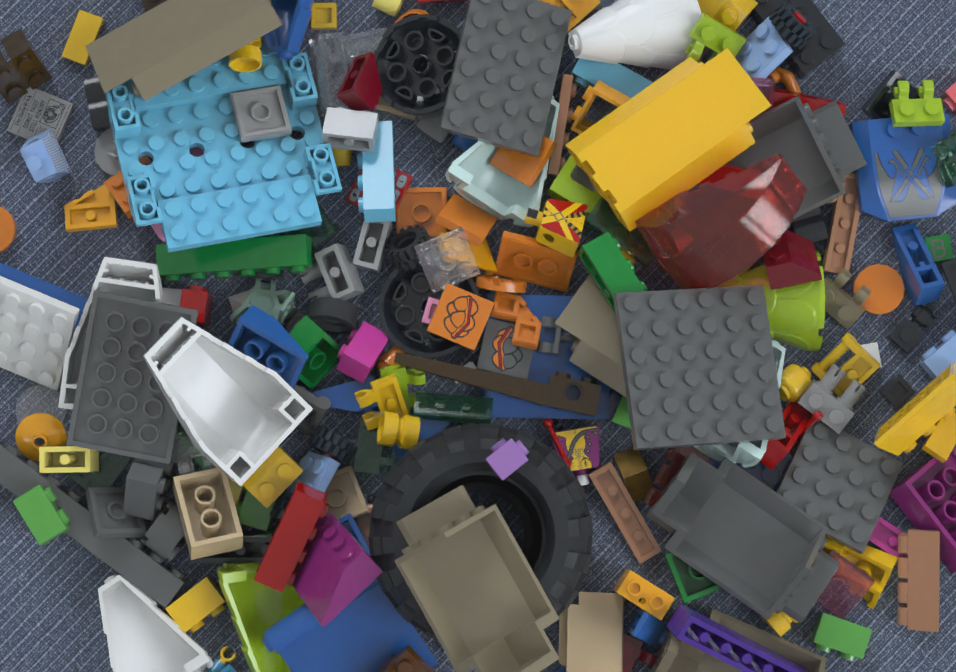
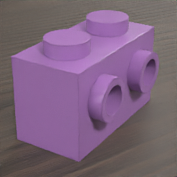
(507, 457)

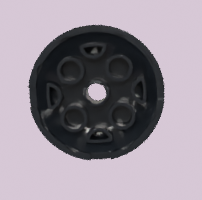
(404, 49)
(402, 313)

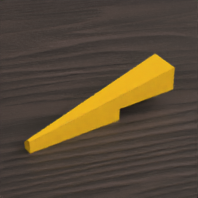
(873, 562)

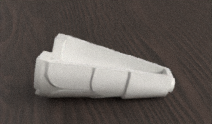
(637, 33)
(143, 635)

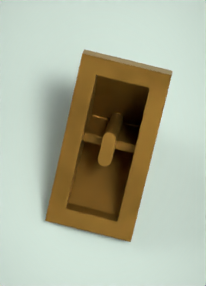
(633, 473)

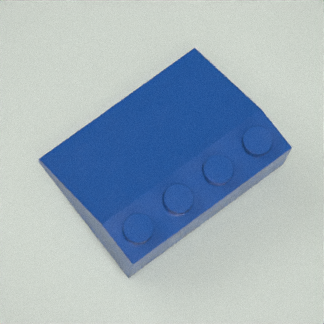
(269, 344)

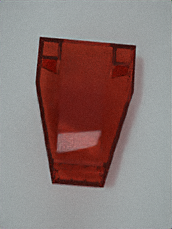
(724, 225)

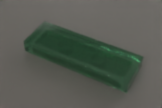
(453, 408)

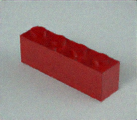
(290, 537)

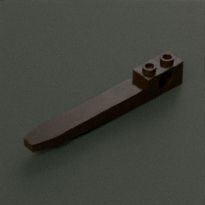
(547, 395)

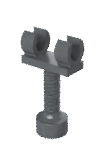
(552, 348)

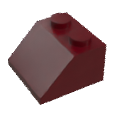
(791, 261)

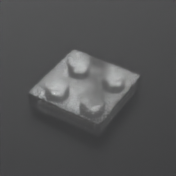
(447, 259)

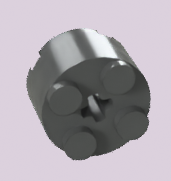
(165, 533)

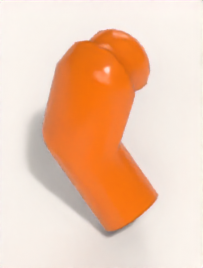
(785, 77)

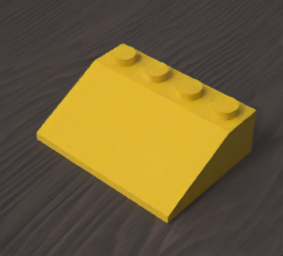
(919, 414)

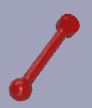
(817, 416)
(547, 423)

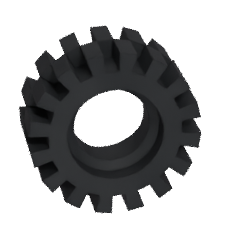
(401, 247)

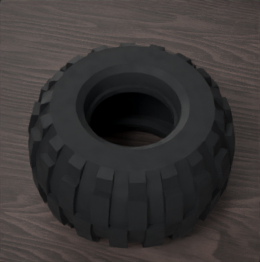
(541, 490)

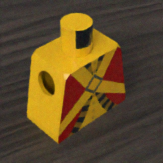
(559, 225)

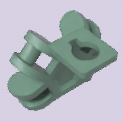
(275, 303)

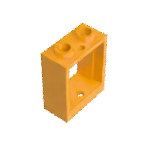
(602, 90)
(652, 598)

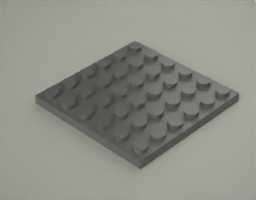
(698, 367)

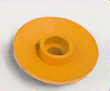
(42, 426)

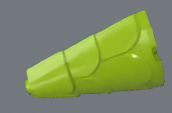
(793, 311)
(255, 610)

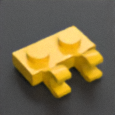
(388, 398)

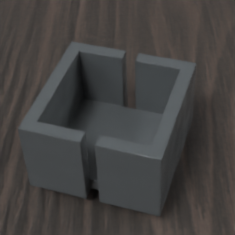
(145, 488)

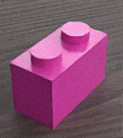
(362, 352)

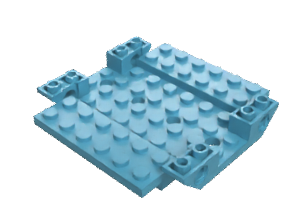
(229, 188)

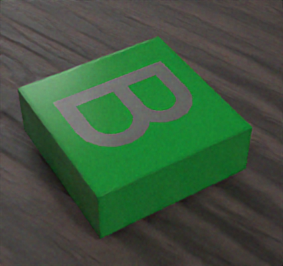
(939, 247)

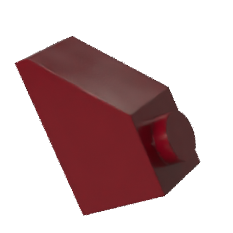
(361, 84)

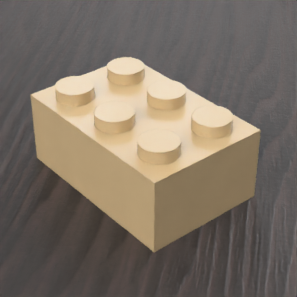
(207, 513)

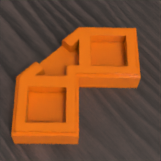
(514, 309)

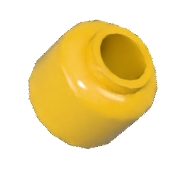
(794, 382)

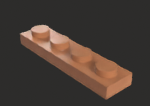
(567, 91)
(842, 229)
(624, 512)

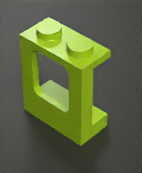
(567, 189)

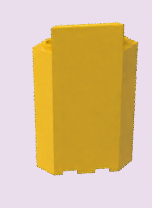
(670, 135)

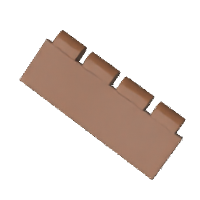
(923, 582)

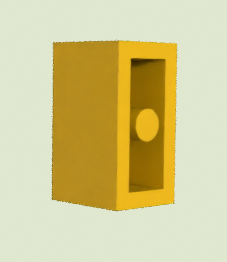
(196, 605)

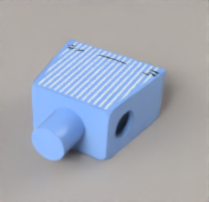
(45, 158)

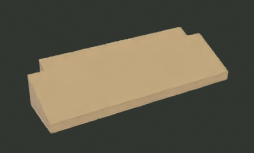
(592, 633)

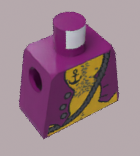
(582, 448)

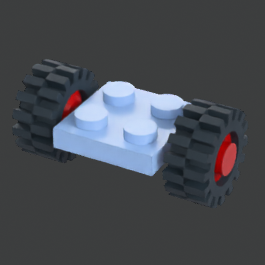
(768, 44)
(318, 468)

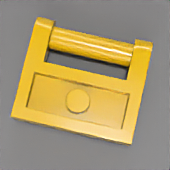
(857, 367)

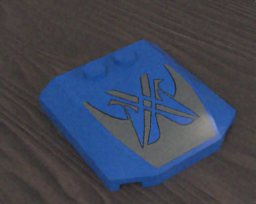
(900, 171)

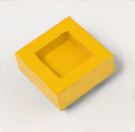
(324, 16)

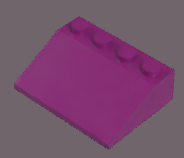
(930, 502)
(333, 570)

